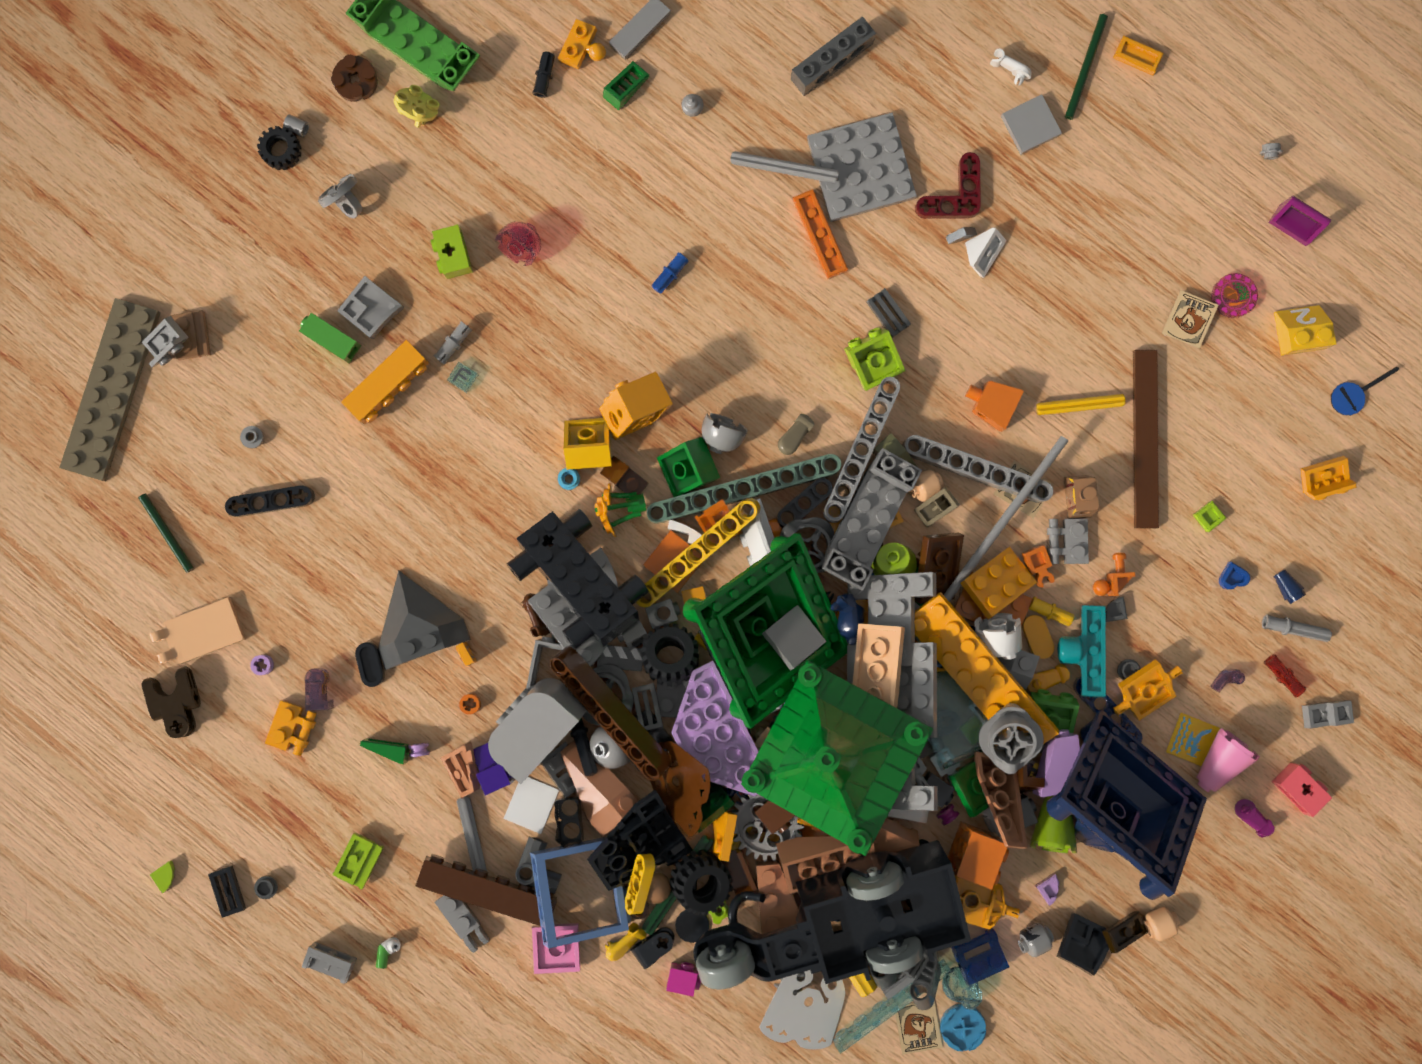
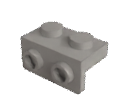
(164, 341)

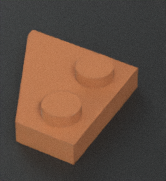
(462, 769)

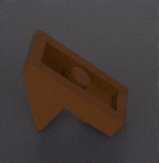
(624, 477)

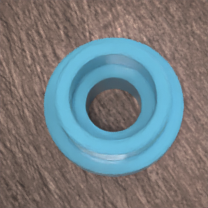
(562, 475)

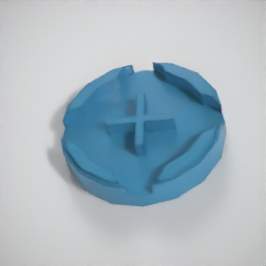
(962, 1028)

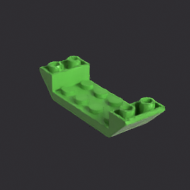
(414, 41)

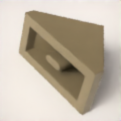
(936, 507)

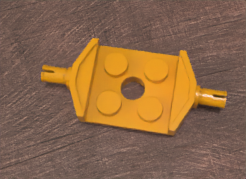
(989, 904)

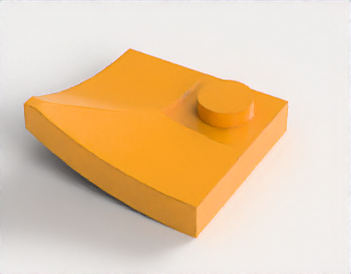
(723, 835)

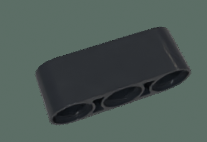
(809, 493)

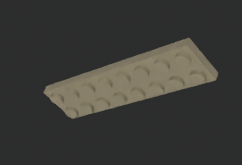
(109, 390)

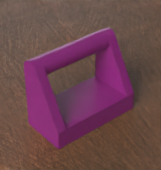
(1297, 224)

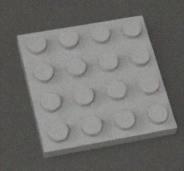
(869, 167)

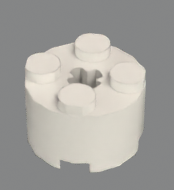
(1000, 634)

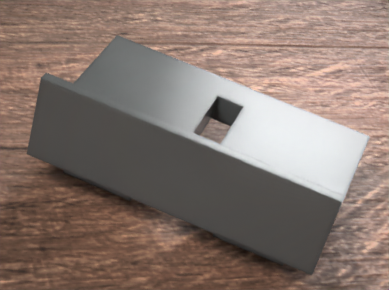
(553, 764)

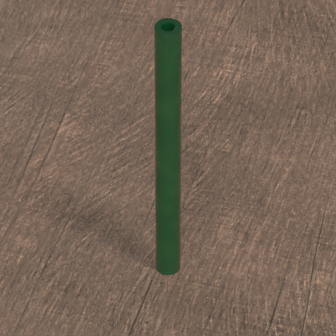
(1075, 98)

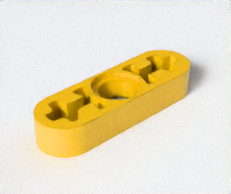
(639, 883)

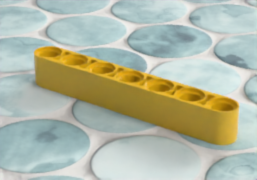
(706, 547)

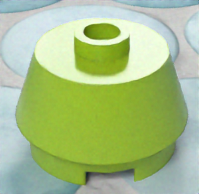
(894, 559)

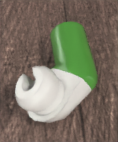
(386, 949)

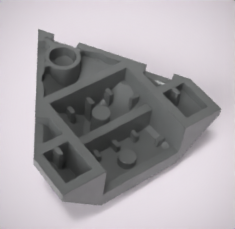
(417, 625)

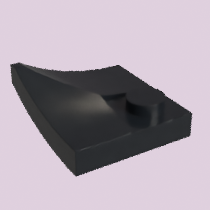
(1083, 944)

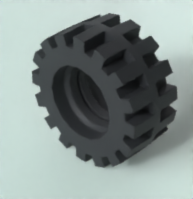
(273, 136)

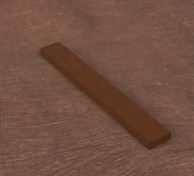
(1145, 439)

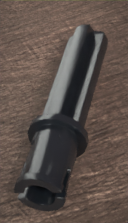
(579, 733)

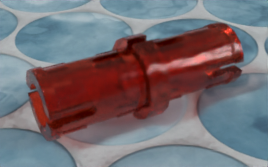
(1285, 675)

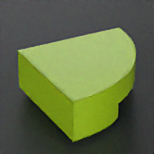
(164, 876)

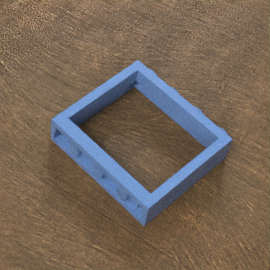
(544, 901)

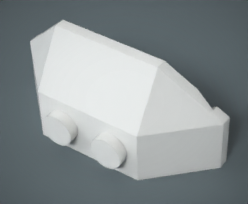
(757, 536)

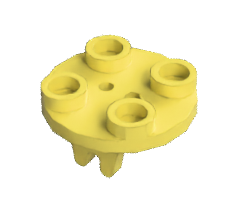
(416, 105)

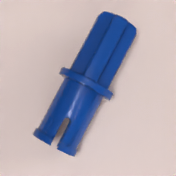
(669, 273)

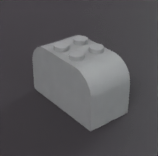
(534, 727)

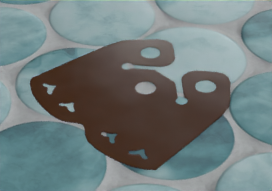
(685, 797)

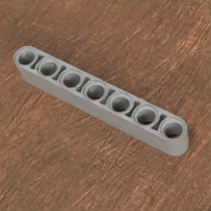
(869, 442)
(967, 462)

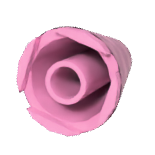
(1224, 761)

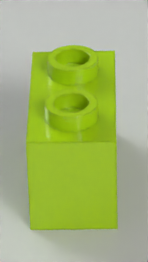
(459, 262)

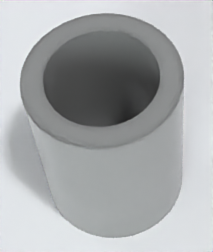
(296, 125)

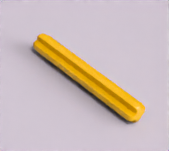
(1080, 404)

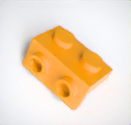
(1327, 478)

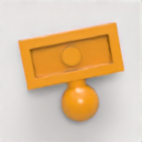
(579, 44)

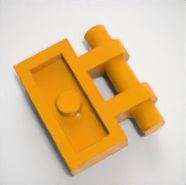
(285, 724)

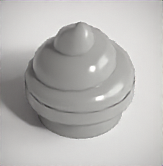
(692, 105)

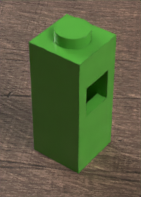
(329, 337)

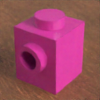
(683, 979)

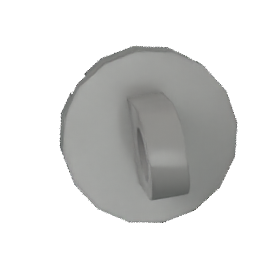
(342, 197)

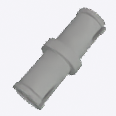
(452, 342)

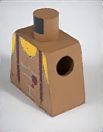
(1081, 496)

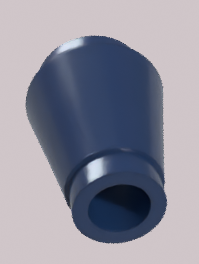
(1289, 587)

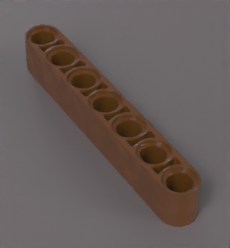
(610, 713)

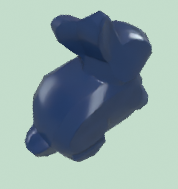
(849, 617)

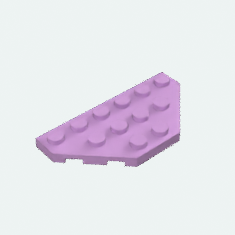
(711, 732)

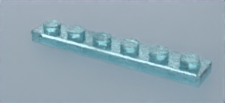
(881, 1012)

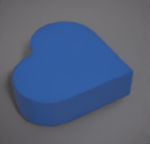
(1233, 577)

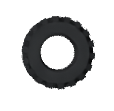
(670, 637)
(710, 895)

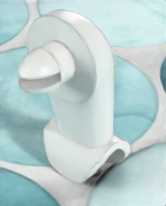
(1017, 68)

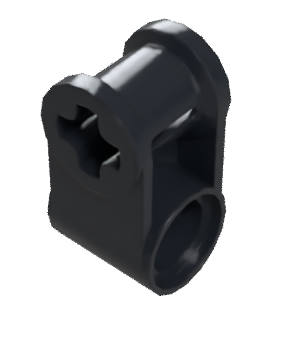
(651, 949)

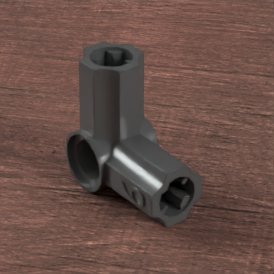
(535, 844)

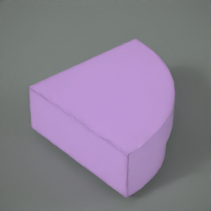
(1049, 888)

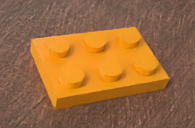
(998, 583)

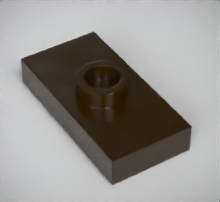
(1125, 932)

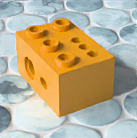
(635, 405)

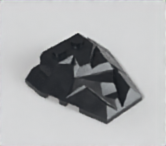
(642, 830)

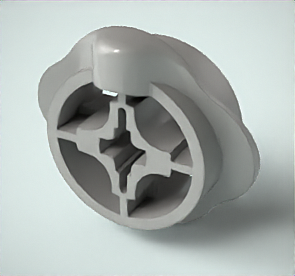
(1000, 731)

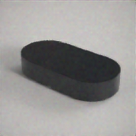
(369, 664)

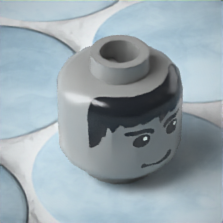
(1036, 939)

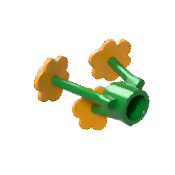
(634, 504)

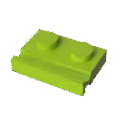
(358, 860)

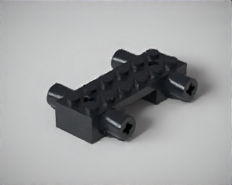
(578, 578)

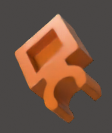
(1037, 562)

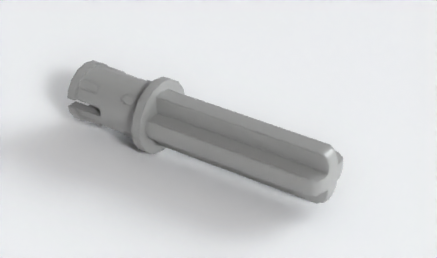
(1287, 626)

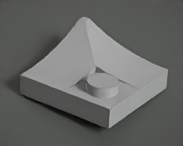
(369, 307)

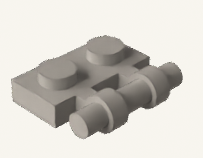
(1075, 541)

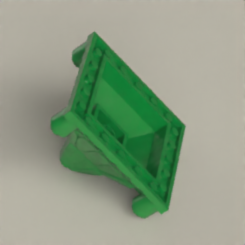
(748, 606)
(837, 757)

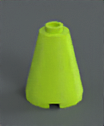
(1053, 834)

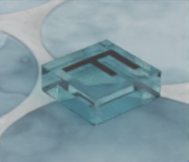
(462, 377)

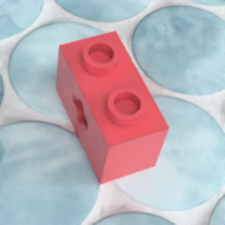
(1291, 782)

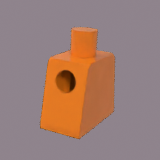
(995, 403)

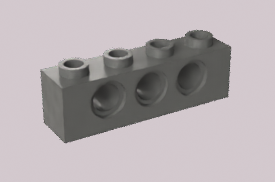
(833, 56)

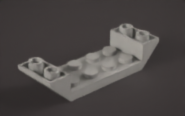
(869, 518)

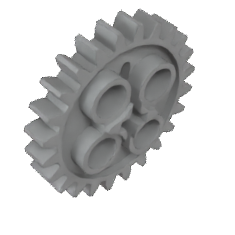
(746, 818)

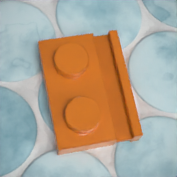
(712, 516)

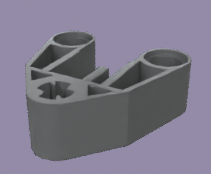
(926, 980)

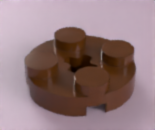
(350, 66)

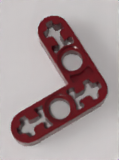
(964, 197)

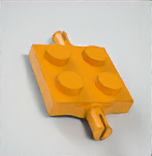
(1147, 690)

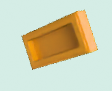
(1138, 55)

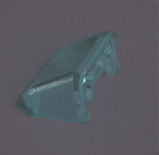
(956, 724)

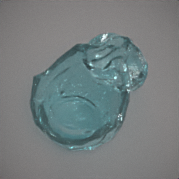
(957, 990)

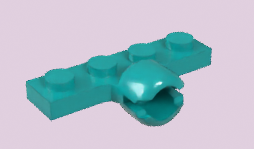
(1088, 651)

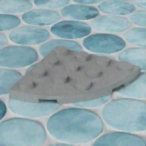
(559, 614)

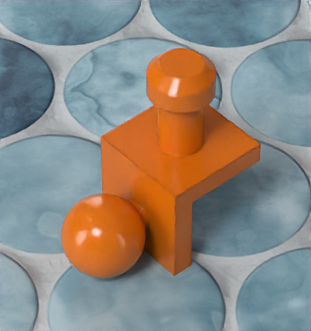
(1115, 581)

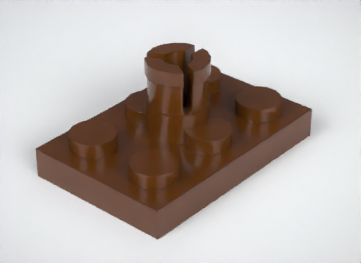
(942, 556)

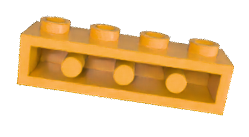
(385, 382)

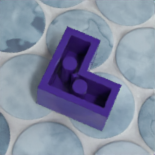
(490, 774)

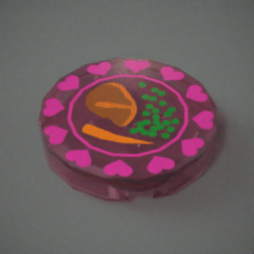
(1235, 295)

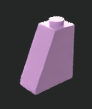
(1057, 762)

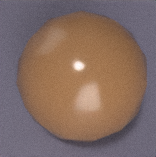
(659, 888)

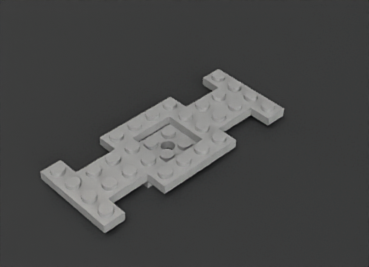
(893, 604)

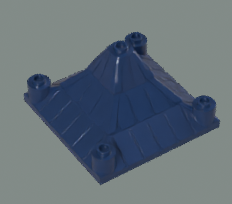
(1130, 804)

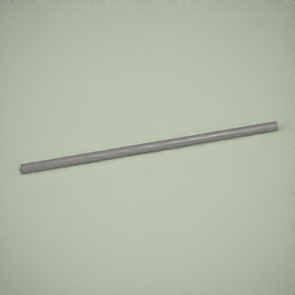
(1005, 518)

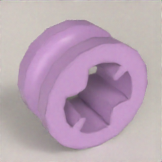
(267, 660)
(418, 749)

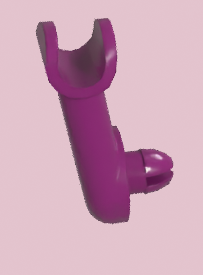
(1252, 816)

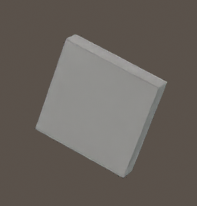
(1031, 124)
(794, 637)

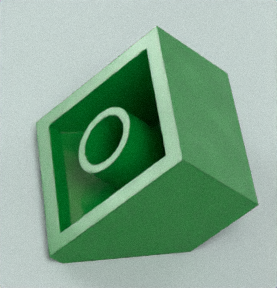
(688, 467)

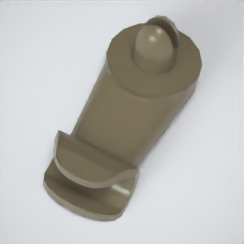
(793, 437)

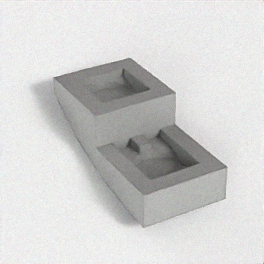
(1327, 714)

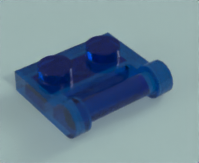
(983, 964)

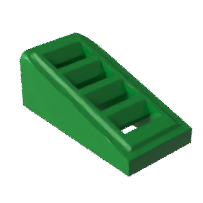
(618, 97)
(392, 750)

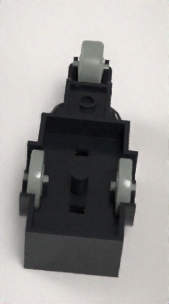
(874, 926)

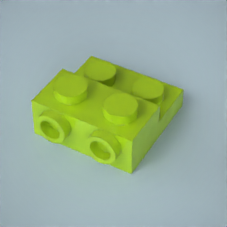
(874, 357)

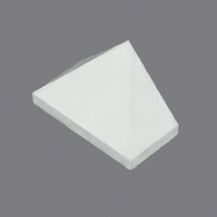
(984, 249)

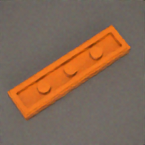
(820, 234)

